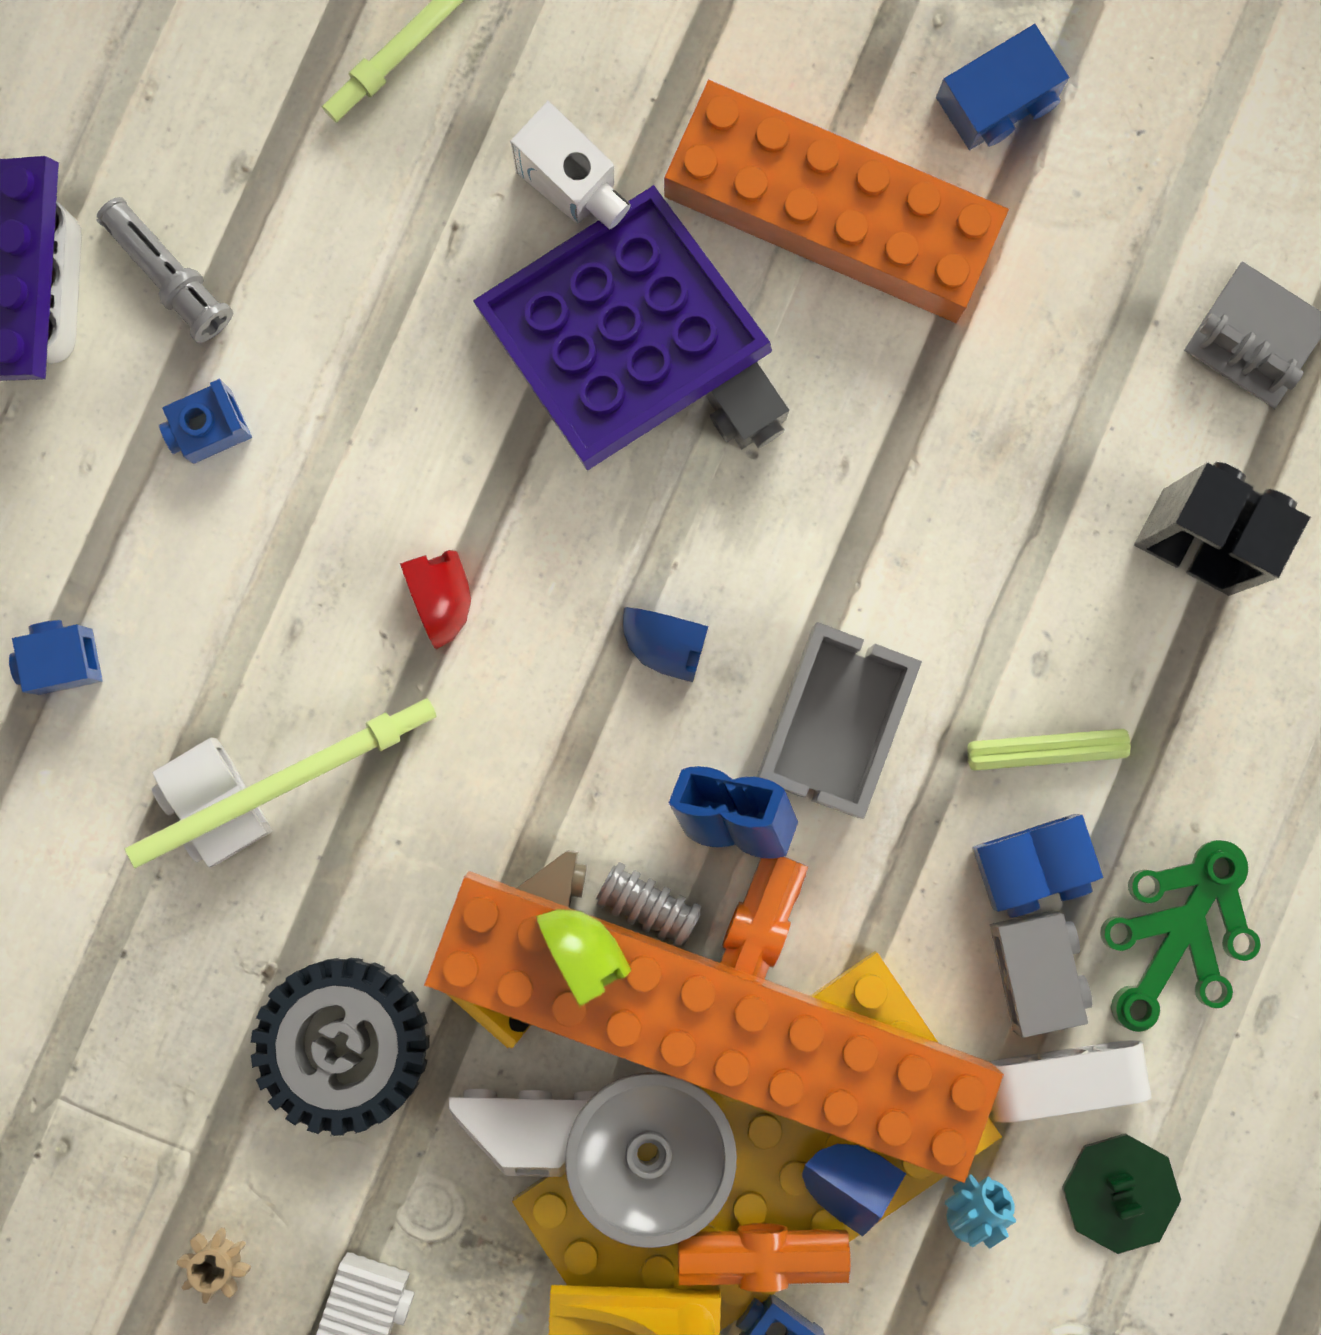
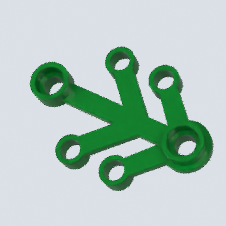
(1184, 928)

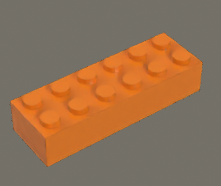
(833, 201)

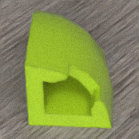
(583, 952)

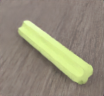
(1048, 749)

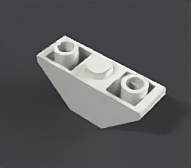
(523, 1133)

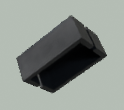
(1241, 531)

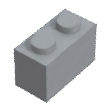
(1041, 973)

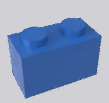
(1003, 88)

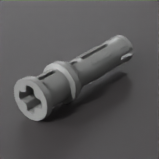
(178, 286)

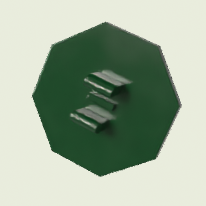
(1121, 1193)

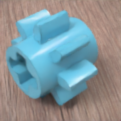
(980, 1211)

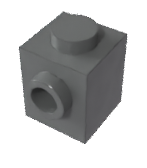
(748, 408)

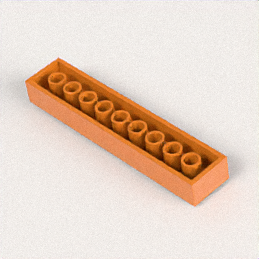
(725, 1032)

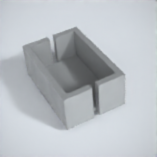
(839, 720)

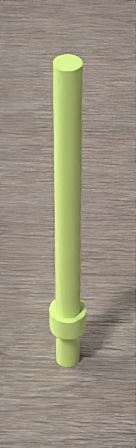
(369, 75)
(380, 733)

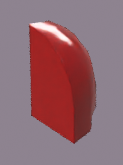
(439, 594)

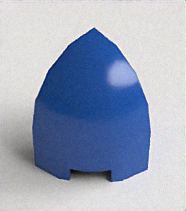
(664, 642)
(852, 1184)

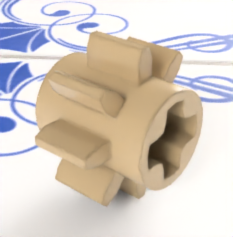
(200, 1272)

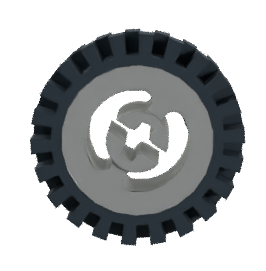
(316, 1094)

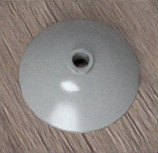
(658, 1198)

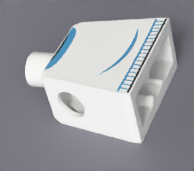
(555, 153)

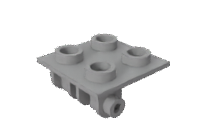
(1257, 335)

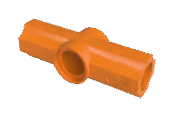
(761, 920)
(764, 1257)

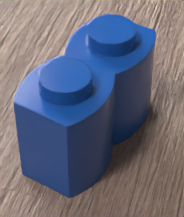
(734, 812)
(1038, 864)

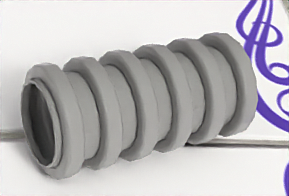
(648, 905)

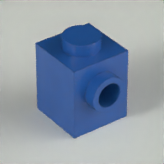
(54, 658)

